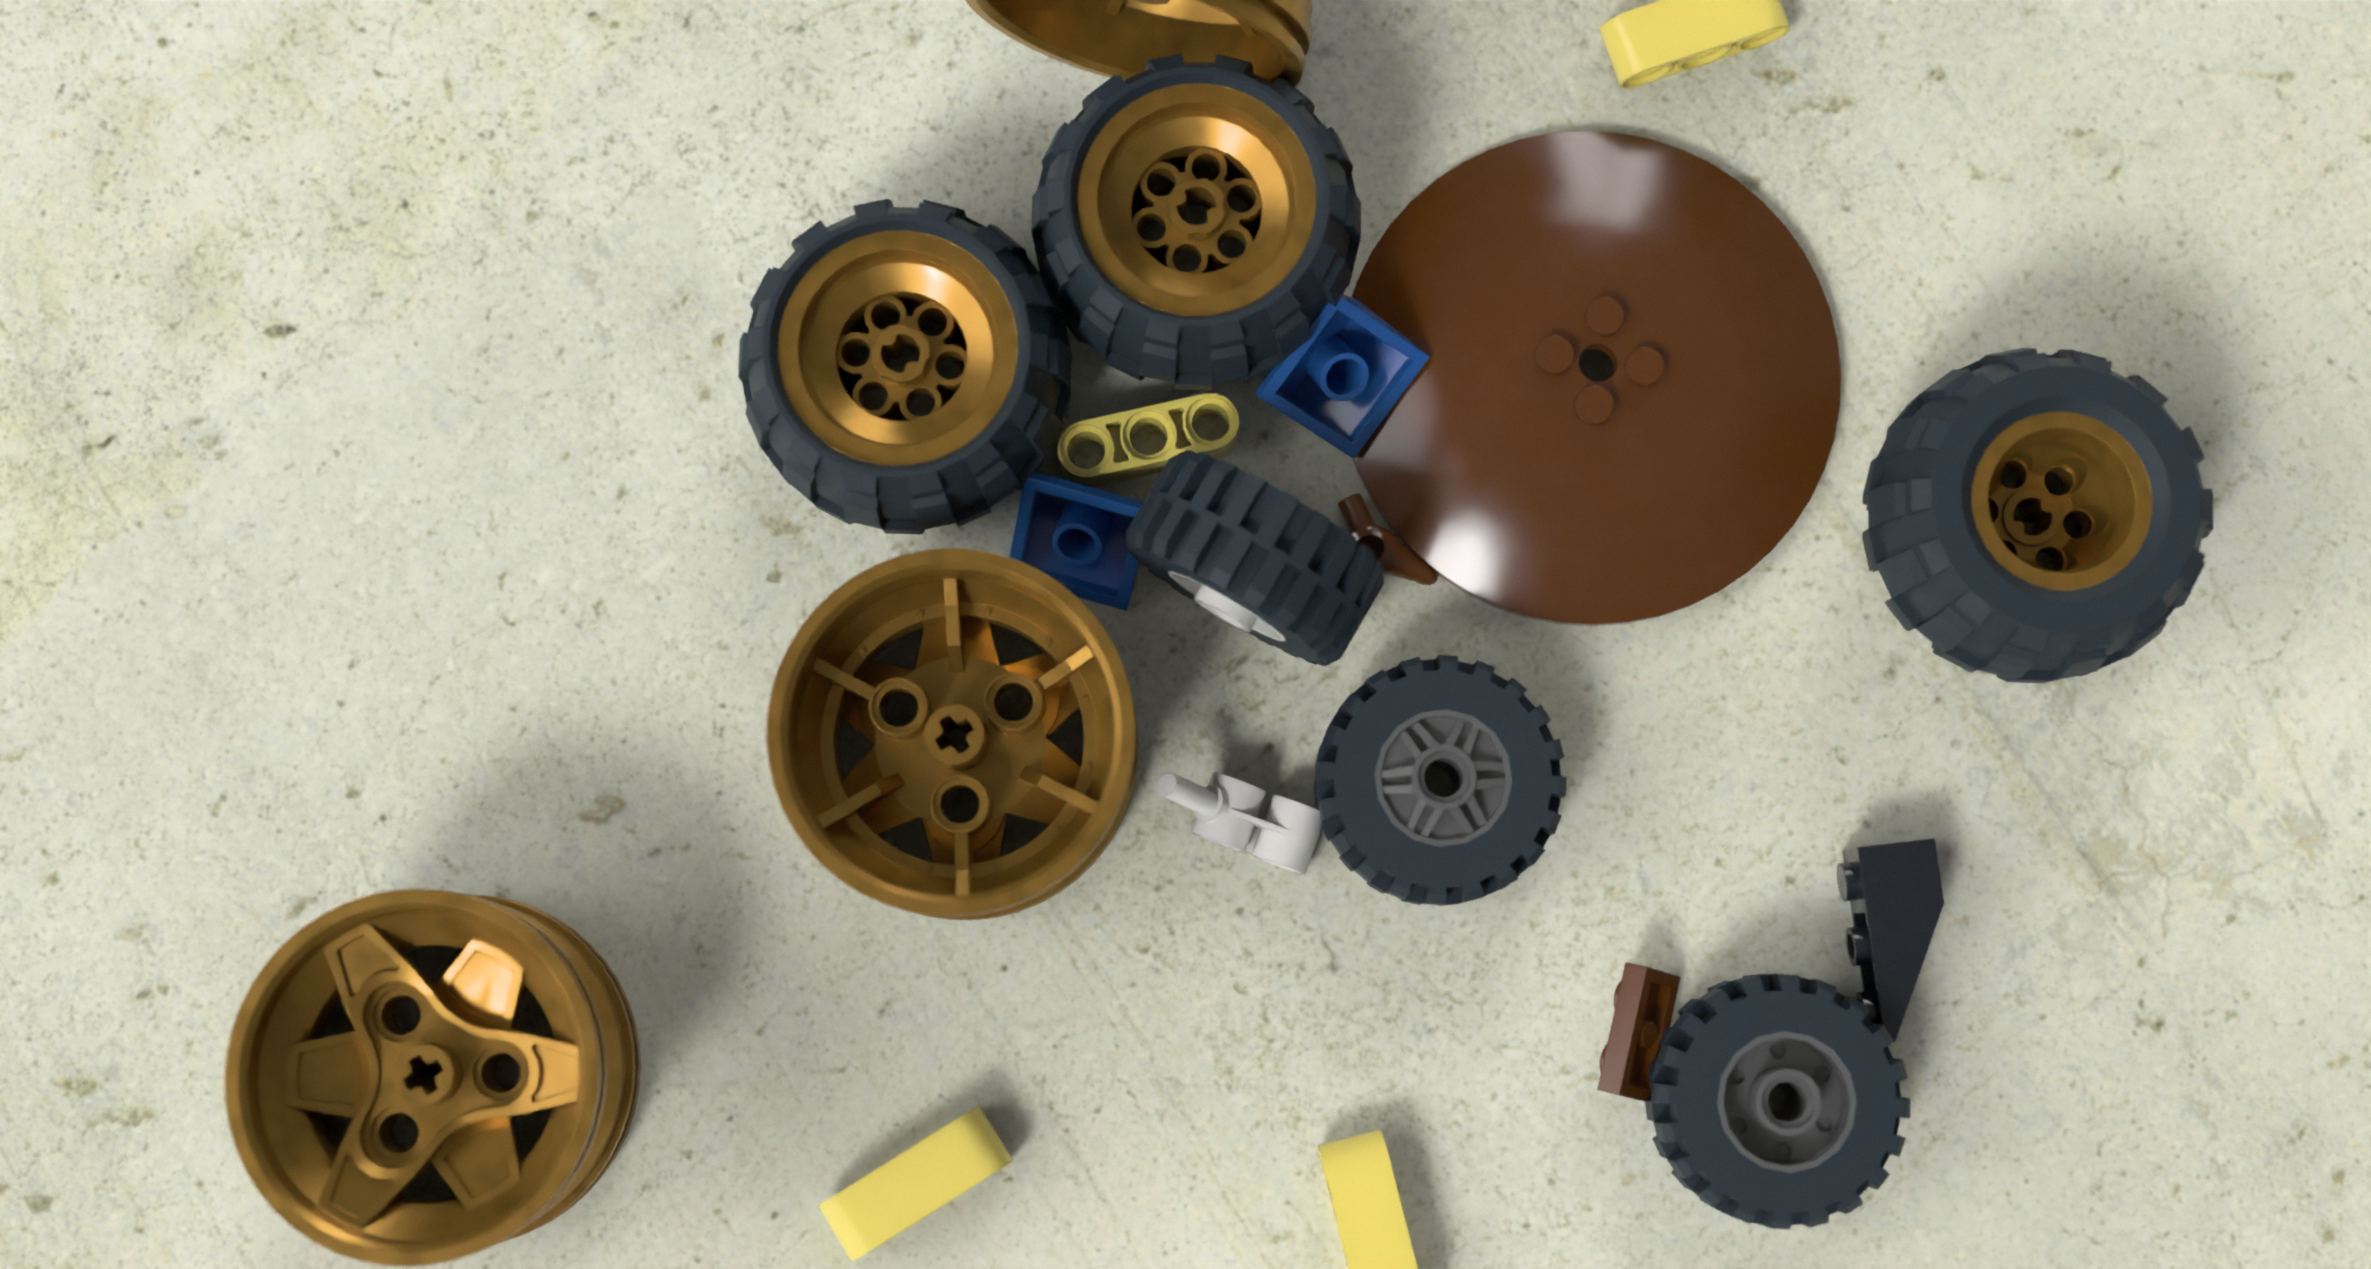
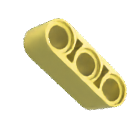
(1686, 35)
(1116, 431)
(915, 1183)
(1366, 1202)

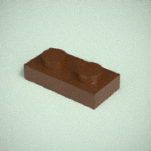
(1641, 1014)

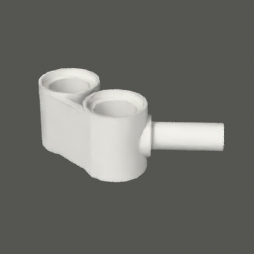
(1246, 820)

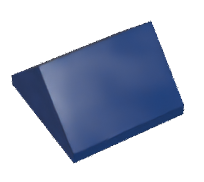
(1344, 375)
(1077, 538)

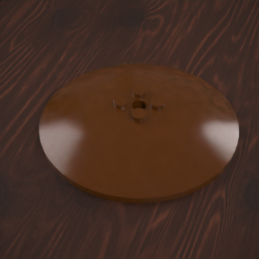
(1620, 489)

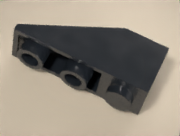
(1894, 915)

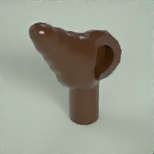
(1387, 548)

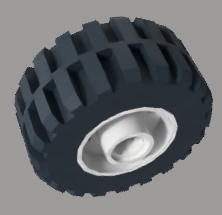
(1255, 557)

